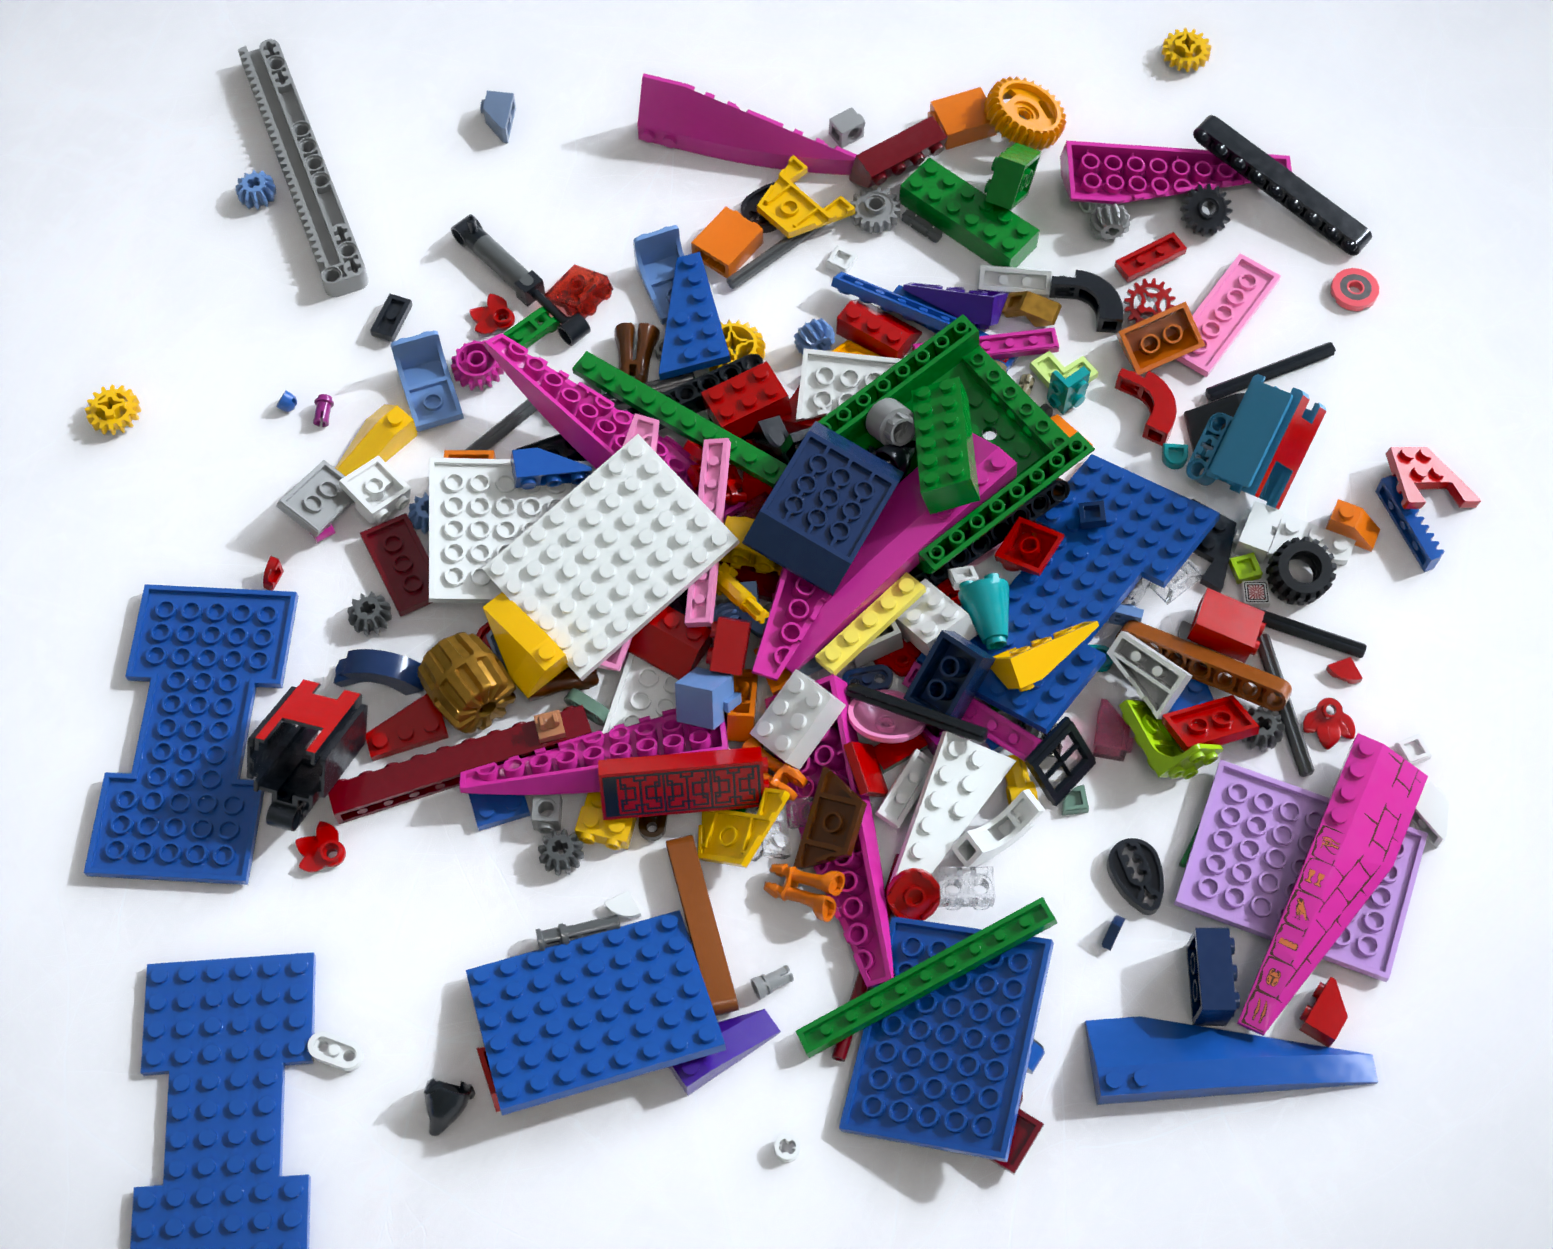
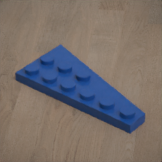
(693, 326)

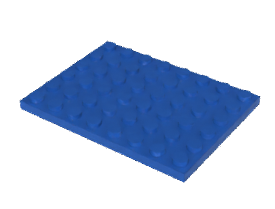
(593, 1012)
(956, 1059)

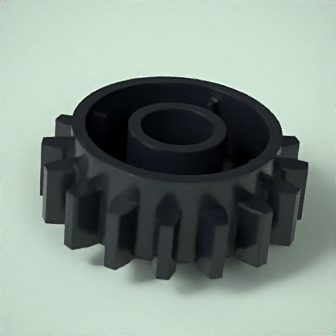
(1217, 206)

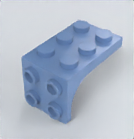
(656, 265)
(426, 380)

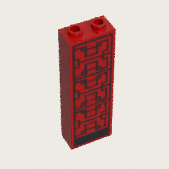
(682, 783)

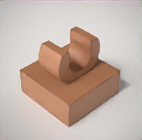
(549, 726)

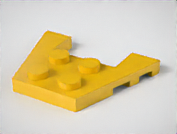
(795, 211)
(735, 836)

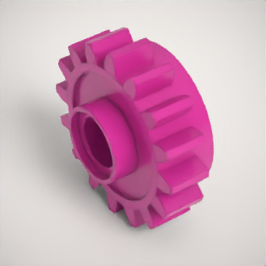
(475, 366)

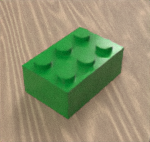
(1012, 176)

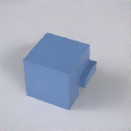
(704, 698)

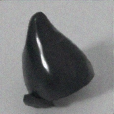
(896, 455)
(445, 1103)

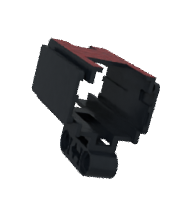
(280, 753)

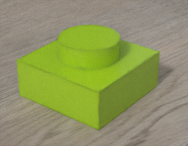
(1245, 568)

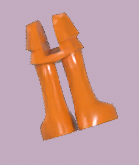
(783, 772)
(822, 905)

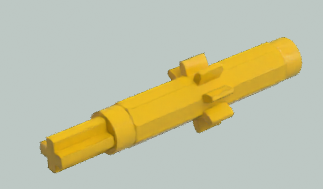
(738, 593)

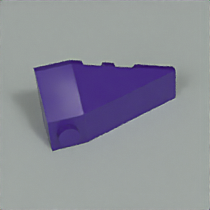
(978, 306)
(741, 1037)

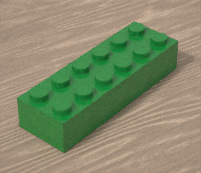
(966, 217)
(945, 445)

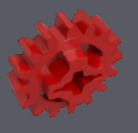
(1143, 295)

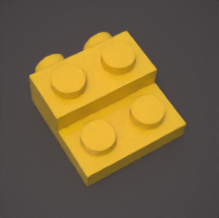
(592, 827)

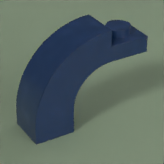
(381, 668)

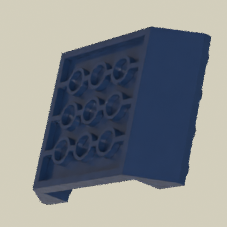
(823, 508)

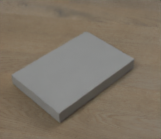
(316, 499)

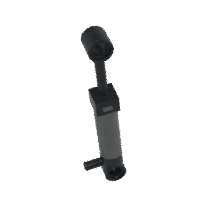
(527, 284)

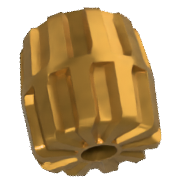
(466, 682)

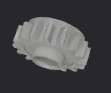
(875, 210)

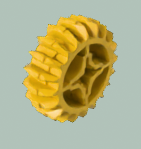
(743, 339)

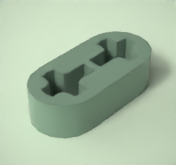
(594, 710)

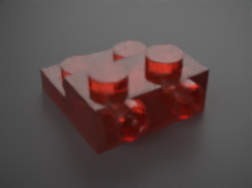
(580, 291)

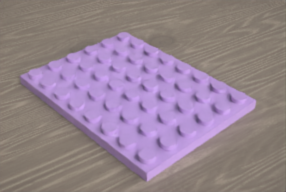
(1251, 854)

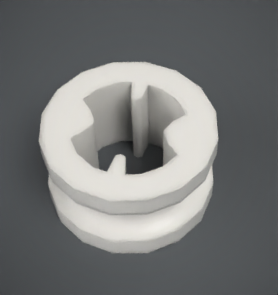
(788, 1139)

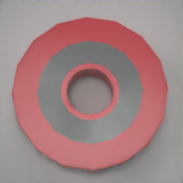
(1354, 278)

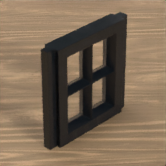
(1048, 745)

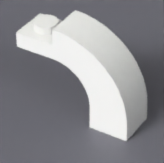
(1000, 833)

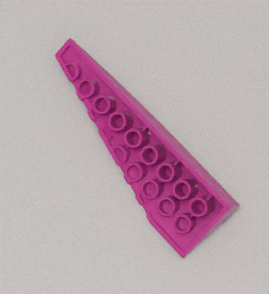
(789, 619)

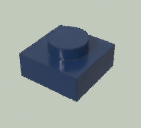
(1092, 514)

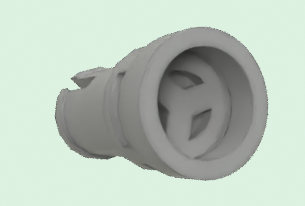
(765, 984)

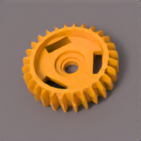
(1043, 113)

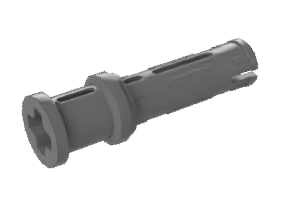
(564, 934)

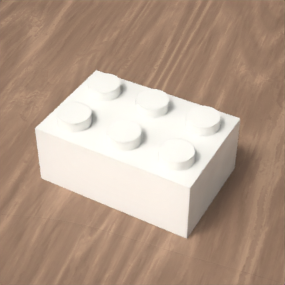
(930, 615)
(797, 719)

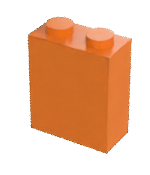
(962, 117)
(728, 242)

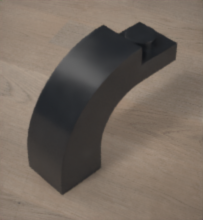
(1096, 293)
(775, 440)

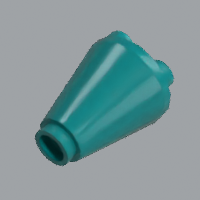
(988, 608)

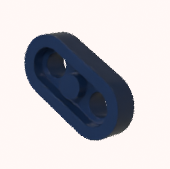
(867, 675)

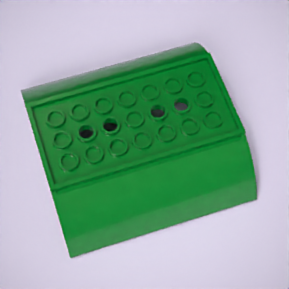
(995, 405)

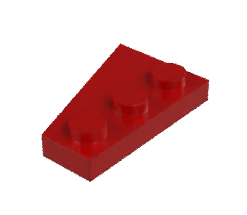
(406, 730)

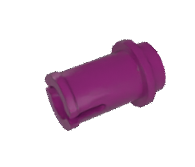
(323, 407)

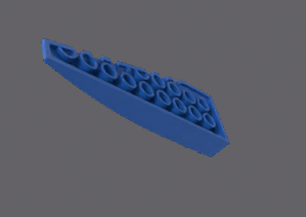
(1174, 1060)

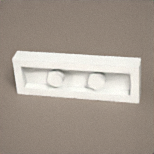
(1014, 279)
(904, 789)

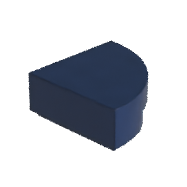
(1112, 932)

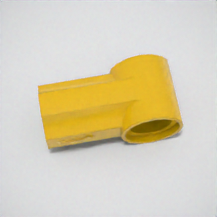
(1018, 780)

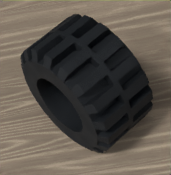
(1311, 554)

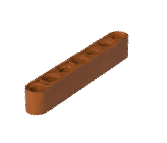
(1216, 665)
(702, 924)

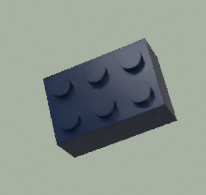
(950, 675)
(1212, 976)

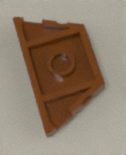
(831, 823)

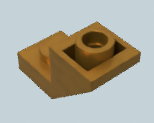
(1036, 308)

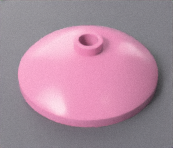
(881, 724)

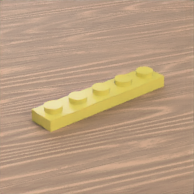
(870, 624)

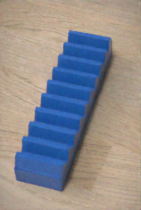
(1409, 525)

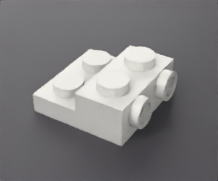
(376, 490)

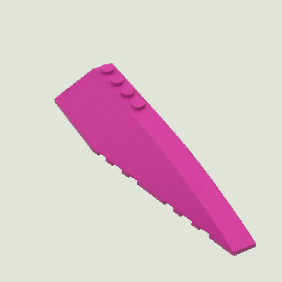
(894, 547)

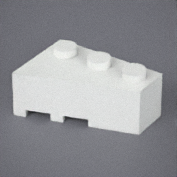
(1150, 673)

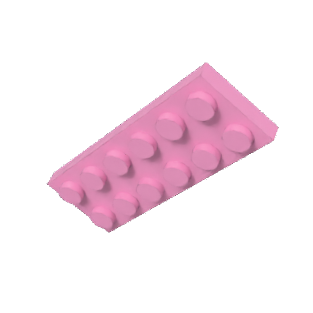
(1228, 311)

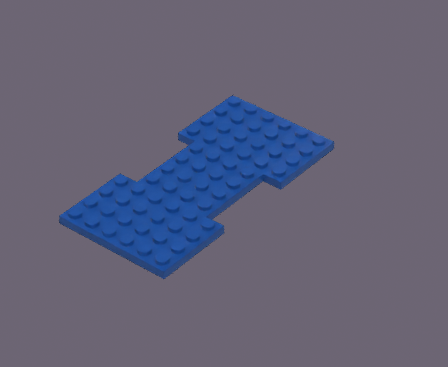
(1089, 576)
(184, 802)
(225, 1043)

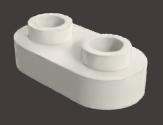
(337, 1050)

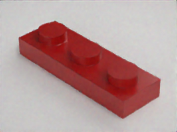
(1150, 257)

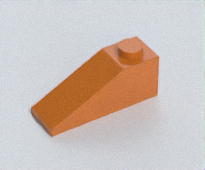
(742, 718)

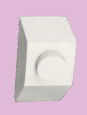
(1432, 814)

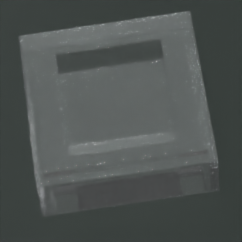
(798, 812)

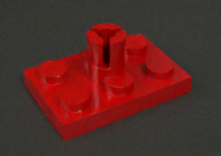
(1210, 723)

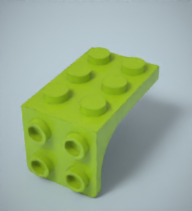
(1161, 748)

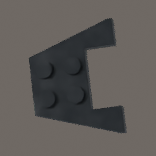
(1216, 550)

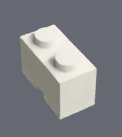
(1258, 532)

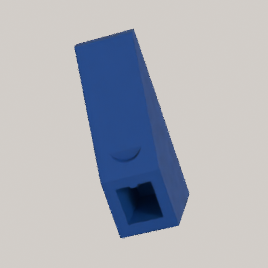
(539, 468)

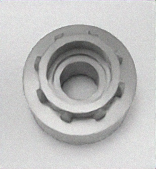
(890, 422)

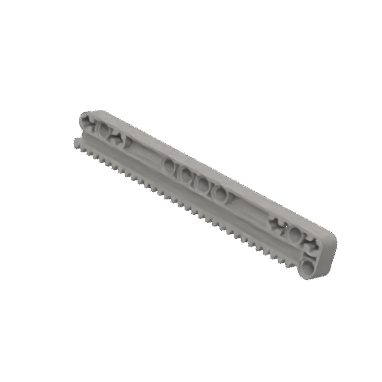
(304, 169)

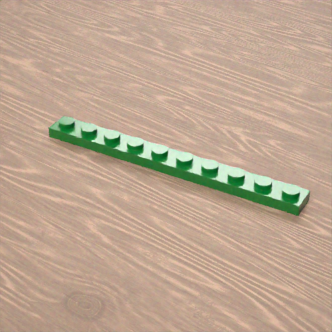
(676, 417)
(926, 977)

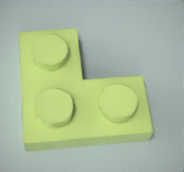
(1047, 363)

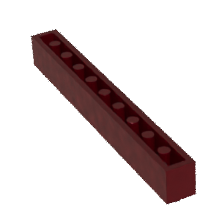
(441, 769)

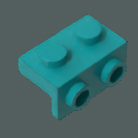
(1068, 392)

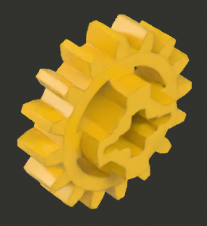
(1186, 50)
(113, 409)

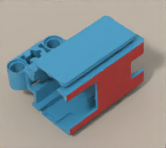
(1260, 444)

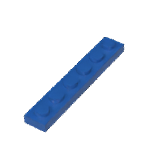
(891, 301)

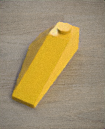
(380, 435)
(1028, 664)

